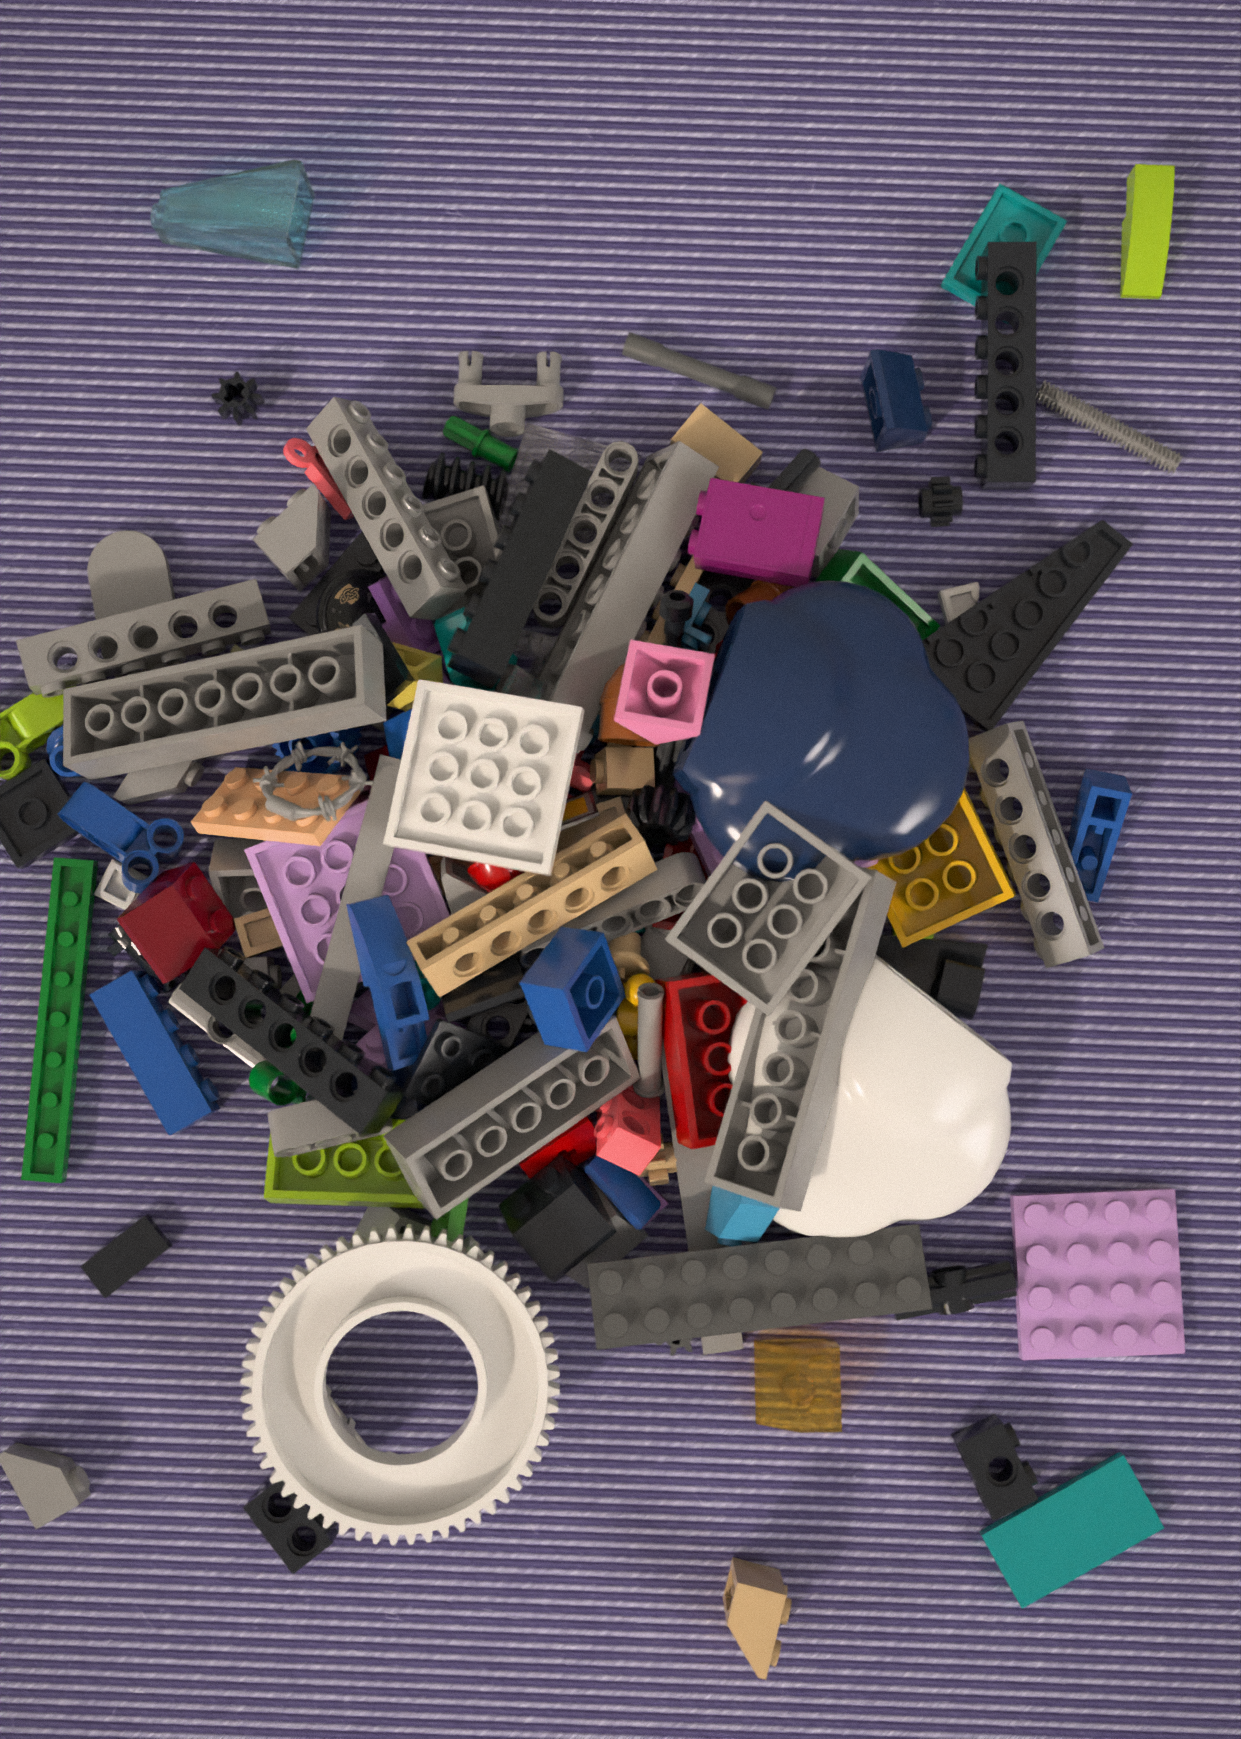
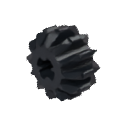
(661, 814)

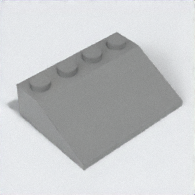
(762, 931)

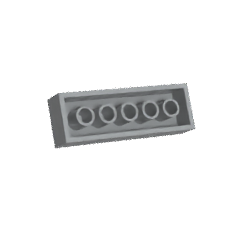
(506, 1115)

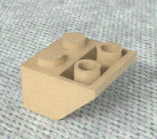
(754, 1609)

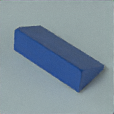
(624, 1191)

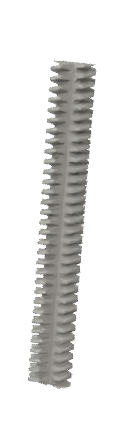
(1109, 427)

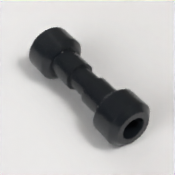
(676, 609)

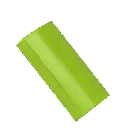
(340, 1175)

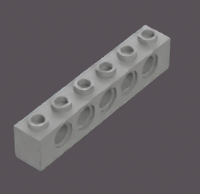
(386, 509)
(42, 651)
(1052, 854)

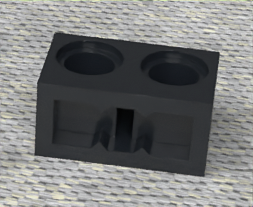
(281, 1526)

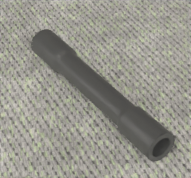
(658, 355)

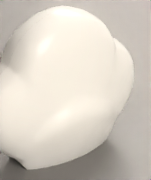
(913, 1110)

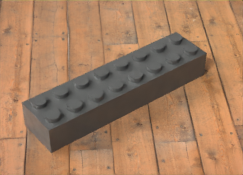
(757, 1287)

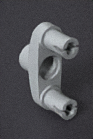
(508, 403)

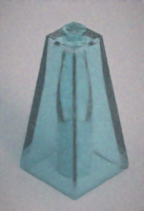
(241, 215)

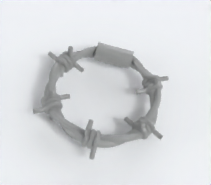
(293, 812)

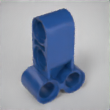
(121, 833)

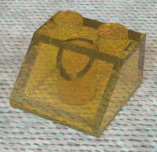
(798, 1385)

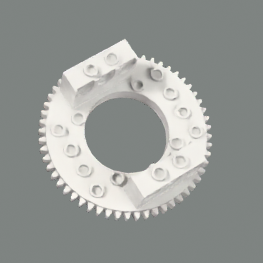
(316, 1443)

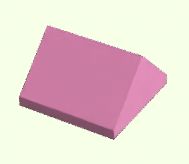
(663, 691)

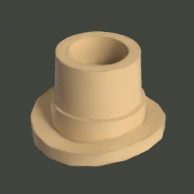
(627, 956)

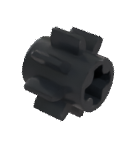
(234, 387)
(940, 501)

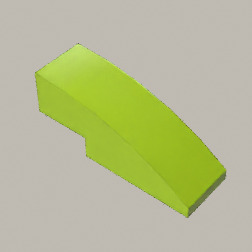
(1146, 230)

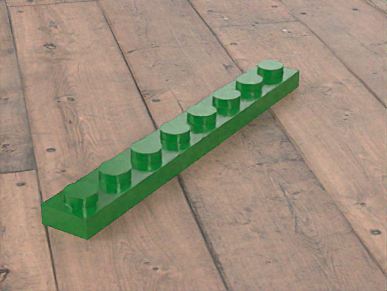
(59, 1020)

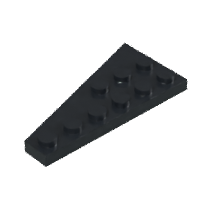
(1006, 637)

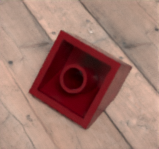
(177, 920)

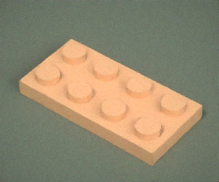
(240, 808)

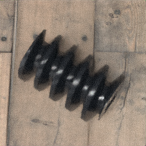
(451, 480)

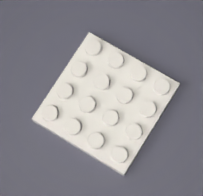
(484, 777)

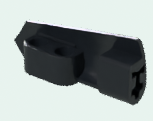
(941, 969)

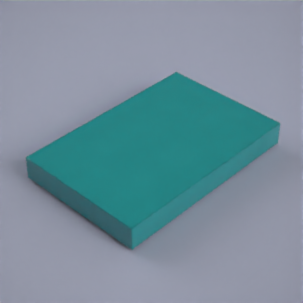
(1004, 219)

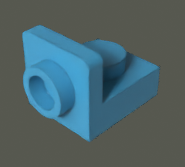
(694, 638)

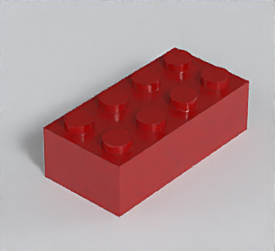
(696, 1045)

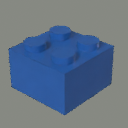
(573, 988)

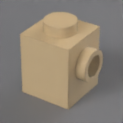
(622, 769)

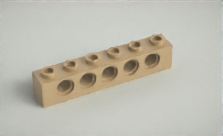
(532, 906)

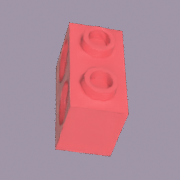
(629, 1130)

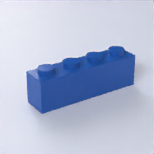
(155, 1051)

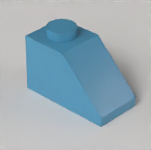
(737, 1217)

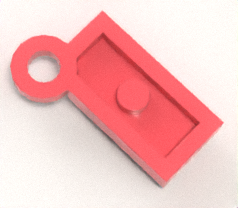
(317, 473)

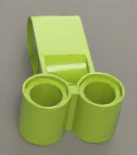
(27, 728)

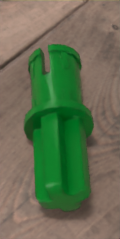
(480, 443)

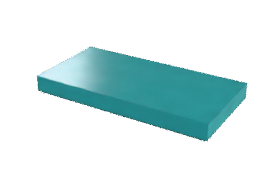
(1071, 1529)

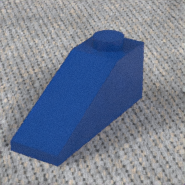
(1097, 826)

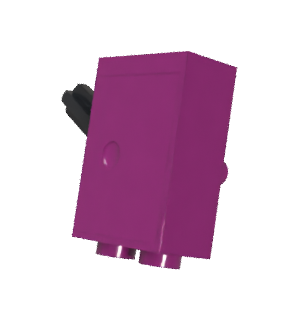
(760, 529)

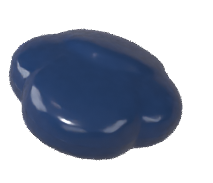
(830, 721)

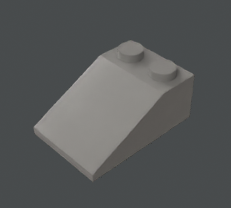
(467, 535)

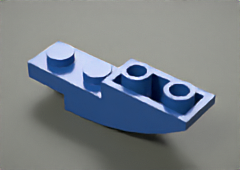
(392, 978)

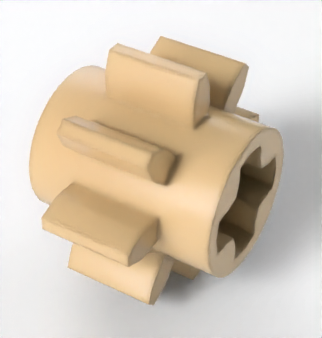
(661, 1164)

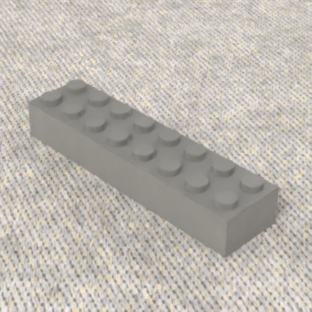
(626, 580)
(225, 703)
(781, 1167)

